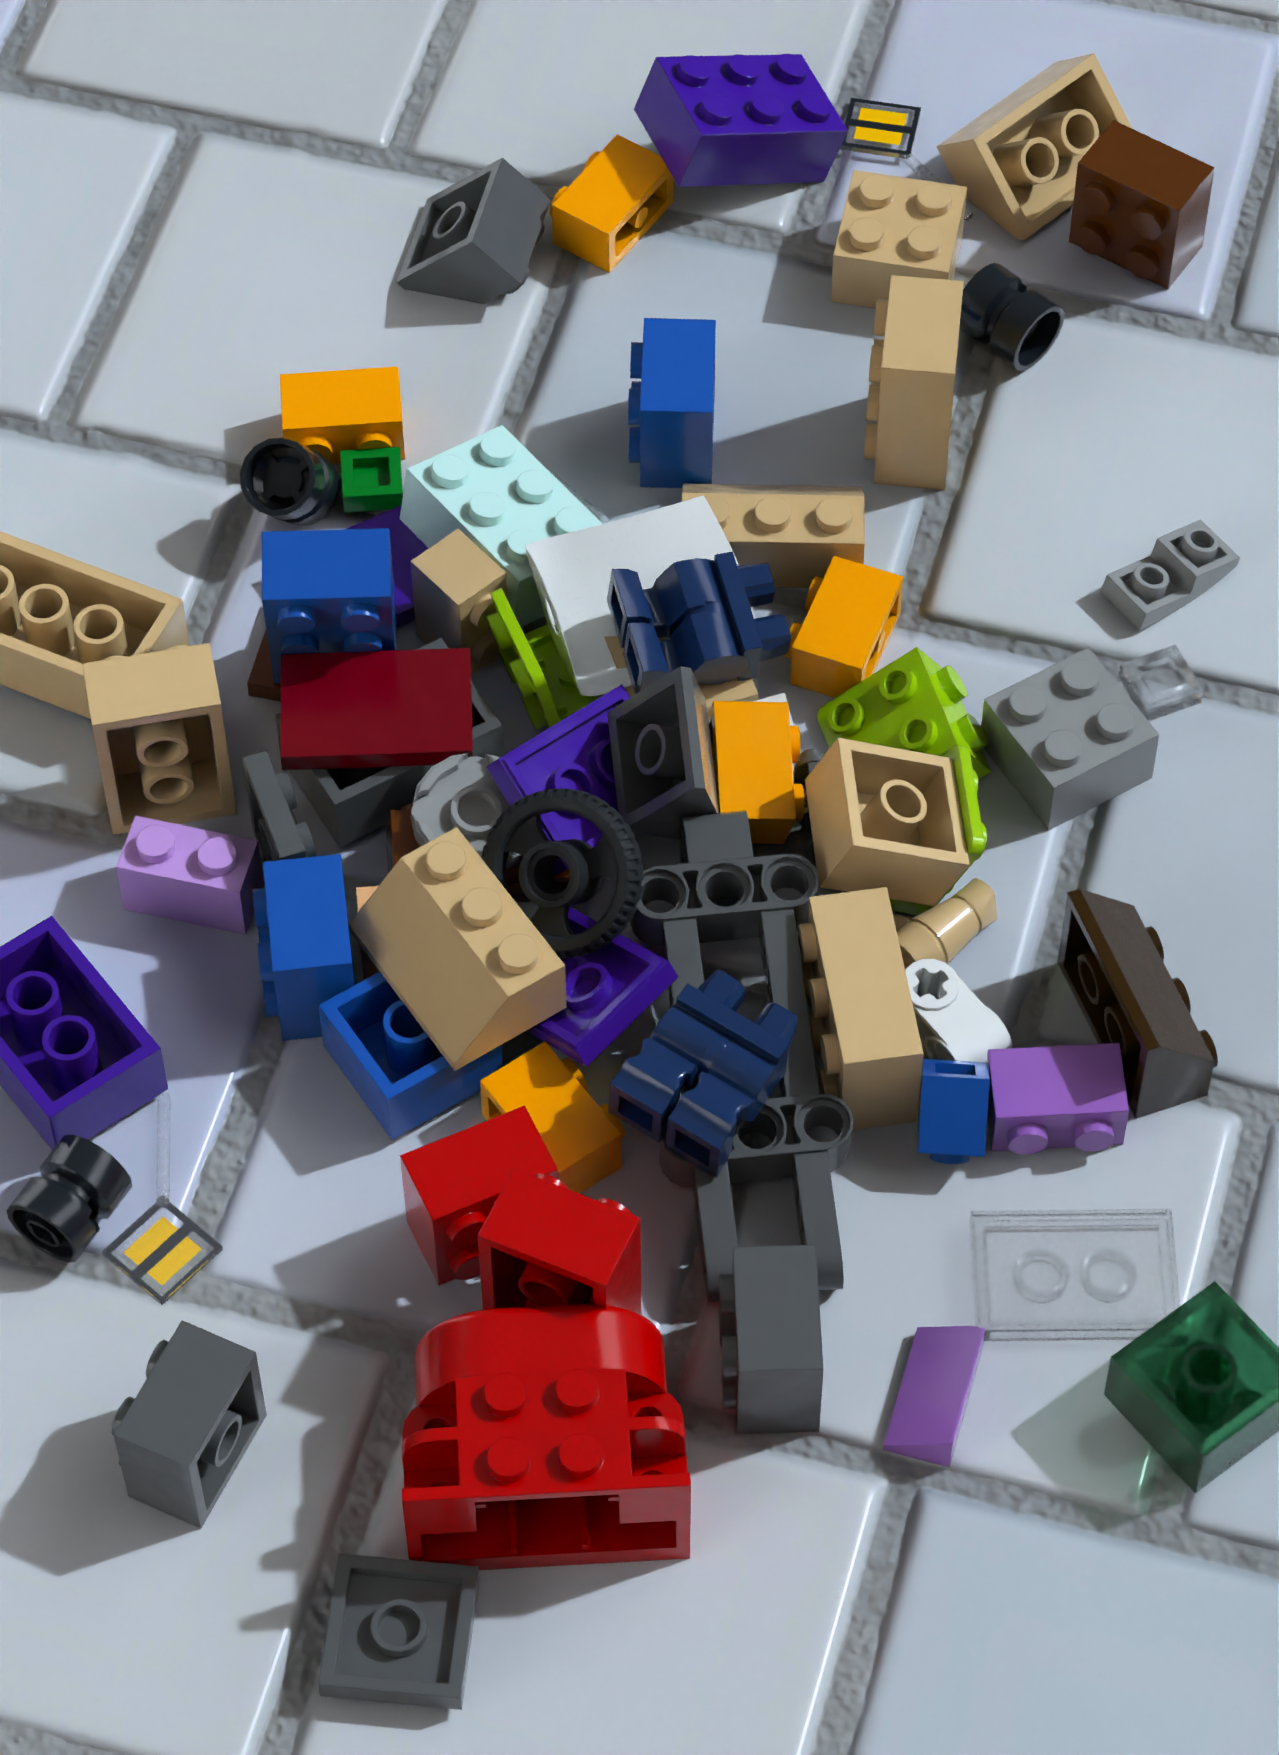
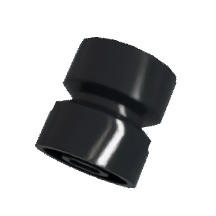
(1010, 318)
(289, 481)
(75, 1189)

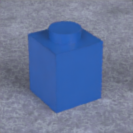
(953, 1110)

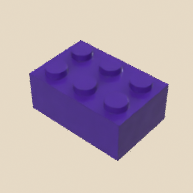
(740, 119)
(68, 1041)

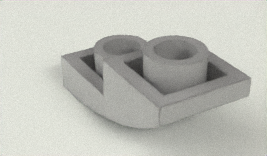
(1173, 575)

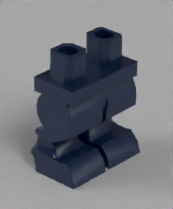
(704, 614)
(716, 1053)

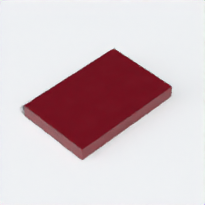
(375, 708)

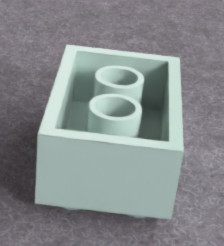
(498, 501)

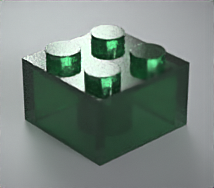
(1199, 1386)

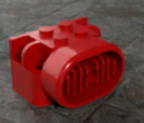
(544, 1442)

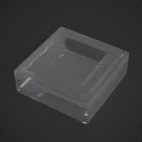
(1160, 683)

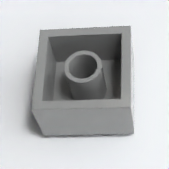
(1069, 738)

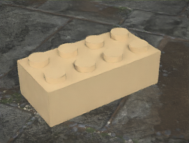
(73, 614)

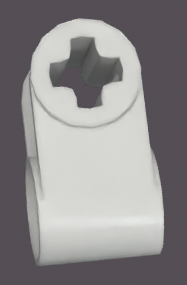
(950, 1016)

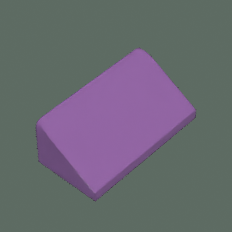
(934, 1393)

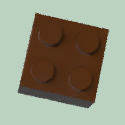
(1140, 204)

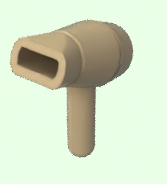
(947, 927)

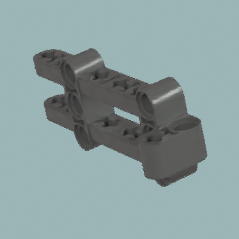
(721, 864)

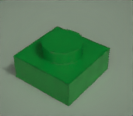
(371, 479)

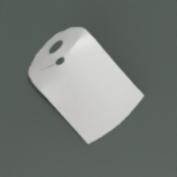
(575, 576)

